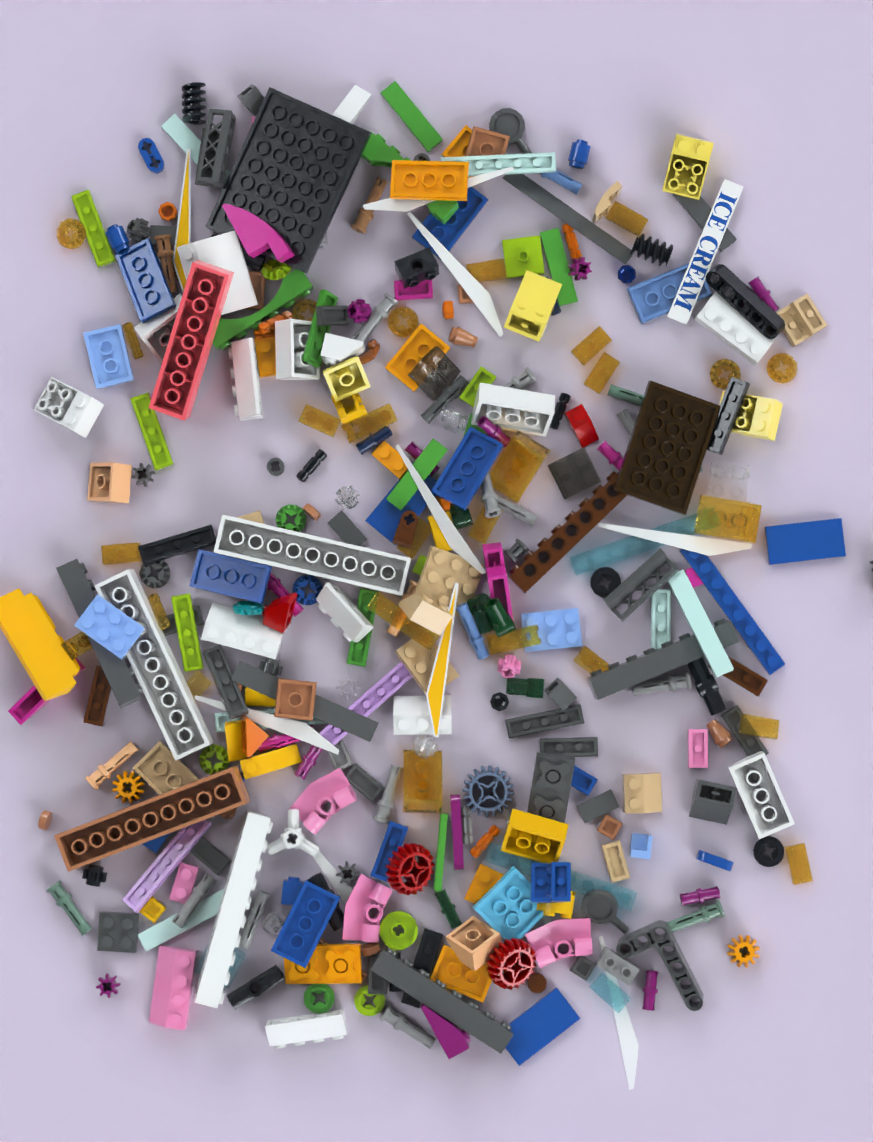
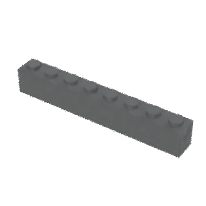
(655, 661)
(115, 669)
(441, 1000)

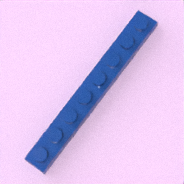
(734, 610)

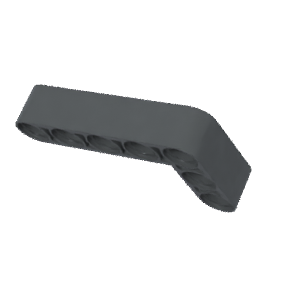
(669, 958)

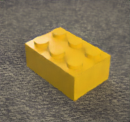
(534, 837)

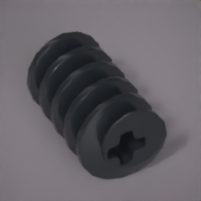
(192, 103)
(651, 249)

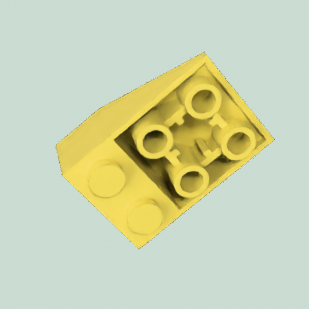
(687, 166)
(533, 305)
(757, 417)

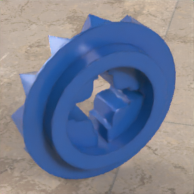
(302, 582)

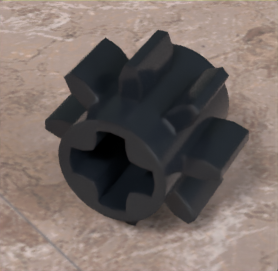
(94, 875)

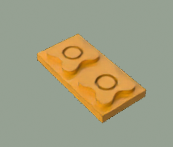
(429, 180)
(327, 966)

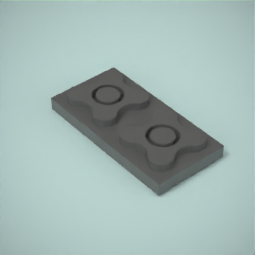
(551, 786)

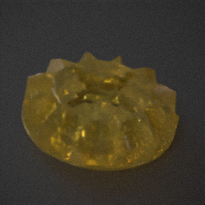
(77, 238)
(301, 307)
(401, 330)
(774, 363)
(727, 365)

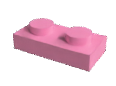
(697, 748)
(184, 882)

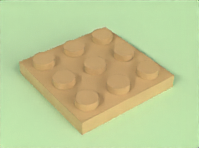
(442, 572)

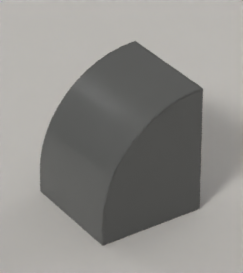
(251, 99)
(560, 694)

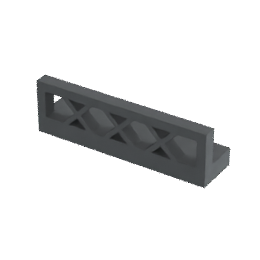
(223, 149)
(638, 578)

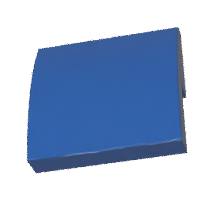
(550, 882)

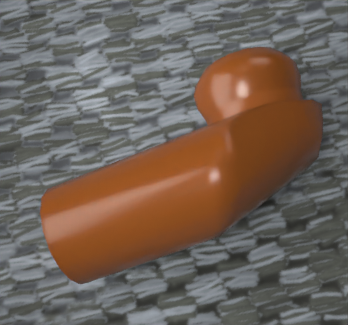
(372, 352)

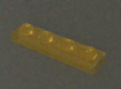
(395, 616)

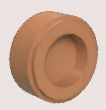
(311, 512)
(45, 820)
(370, 949)

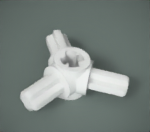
(284, 842)

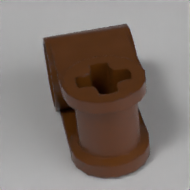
(405, 533)

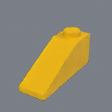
(270, 761)

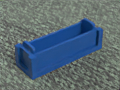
(393, 839)

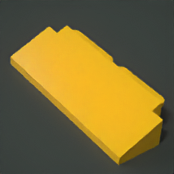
(37, 644)

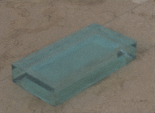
(610, 992)

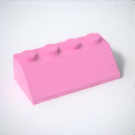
(173, 987)

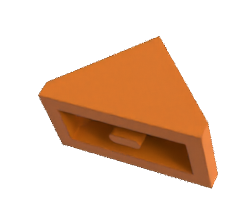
(252, 736)

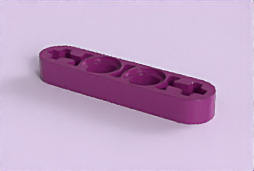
(457, 832)

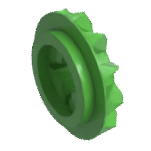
(291, 510)
(320, 1007)

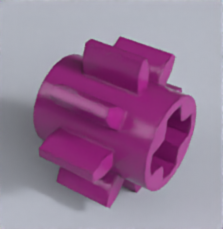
(585, 269)
(359, 311)
(113, 986)

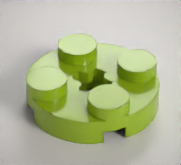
(389, 936)

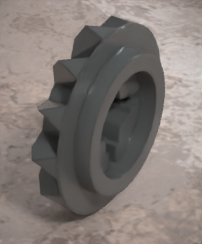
(163, 575)

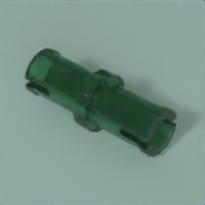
(448, 908)

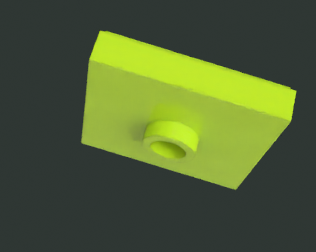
(523, 255)

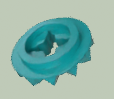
(248, 608)

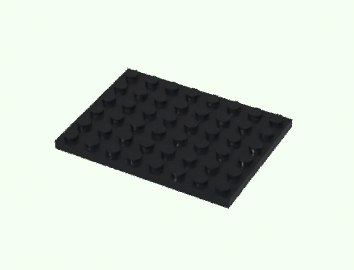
(292, 173)

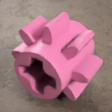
(509, 666)

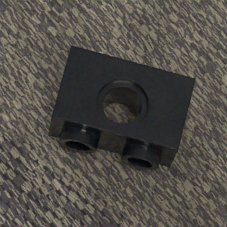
(423, 259)

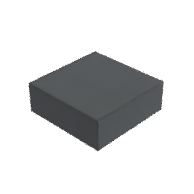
(583, 967)

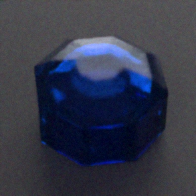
(626, 274)

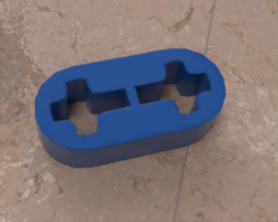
(155, 153)
(714, 860)

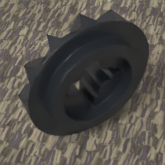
(597, 577)
(777, 854)

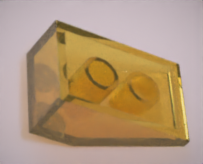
(518, 466)
(727, 519)
(422, 783)

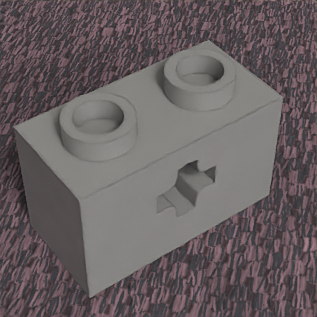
(617, 966)

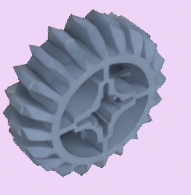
(477, 804)

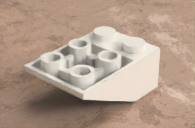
(68, 407)

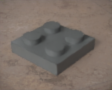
(118, 932)

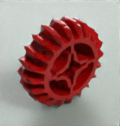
(414, 872)
(508, 958)

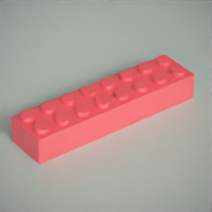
(191, 339)

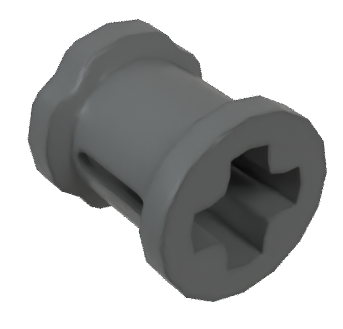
(516, 550)

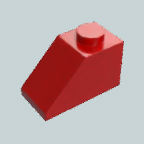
(581, 425)
(280, 612)

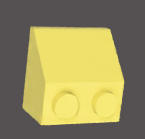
(346, 378)

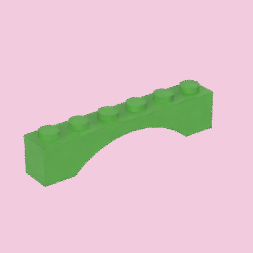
(380, 154)
(292, 288)

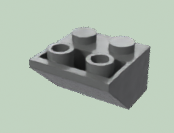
(712, 801)

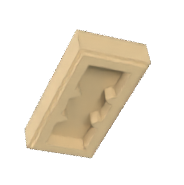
(615, 861)

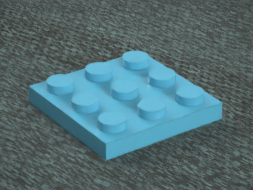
(508, 906)

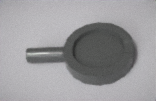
(510, 123)
(602, 908)

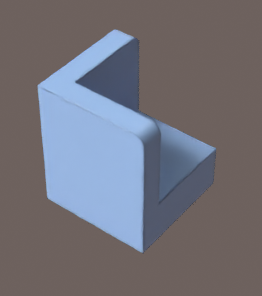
(640, 845)

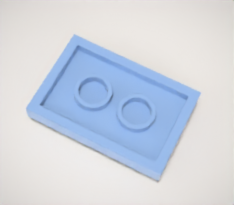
(108, 356)
(109, 627)
(556, 629)

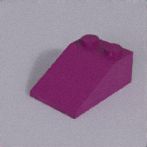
(450, 1036)

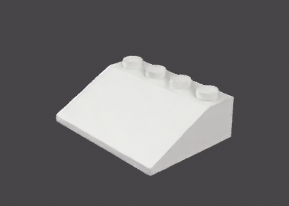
(225, 253)

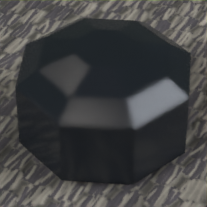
(499, 701)

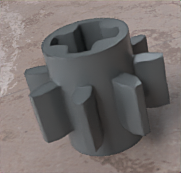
(138, 229)
(143, 469)
(271, 666)
(347, 867)

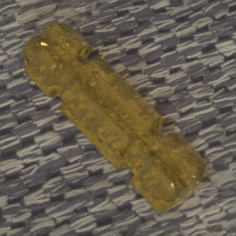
(132, 340)
(159, 611)

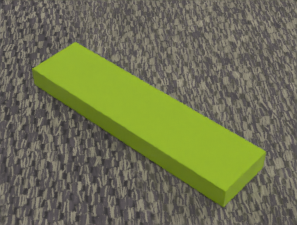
(94, 229)
(151, 432)
(187, 632)

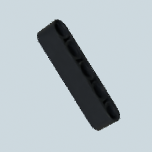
(754, 302)

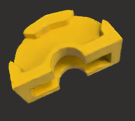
(350, 408)
(565, 909)

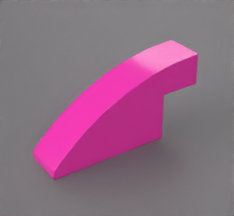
(256, 234)
(497, 575)
(32, 702)

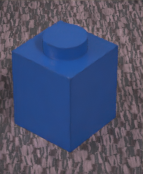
(291, 889)

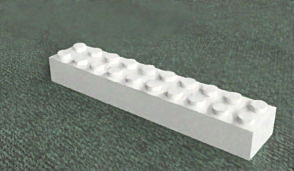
(312, 555)
(158, 669)
(231, 909)

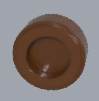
(537, 983)

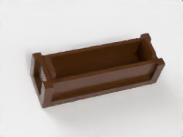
(745, 678)
(98, 699)

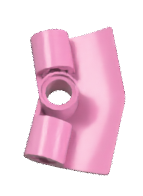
(332, 788)
(364, 896)
(547, 938)

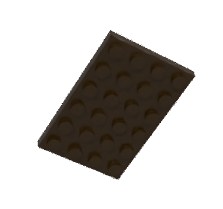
(667, 447)

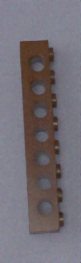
(568, 542)

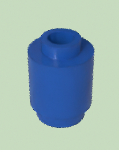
(579, 154)
(117, 238)

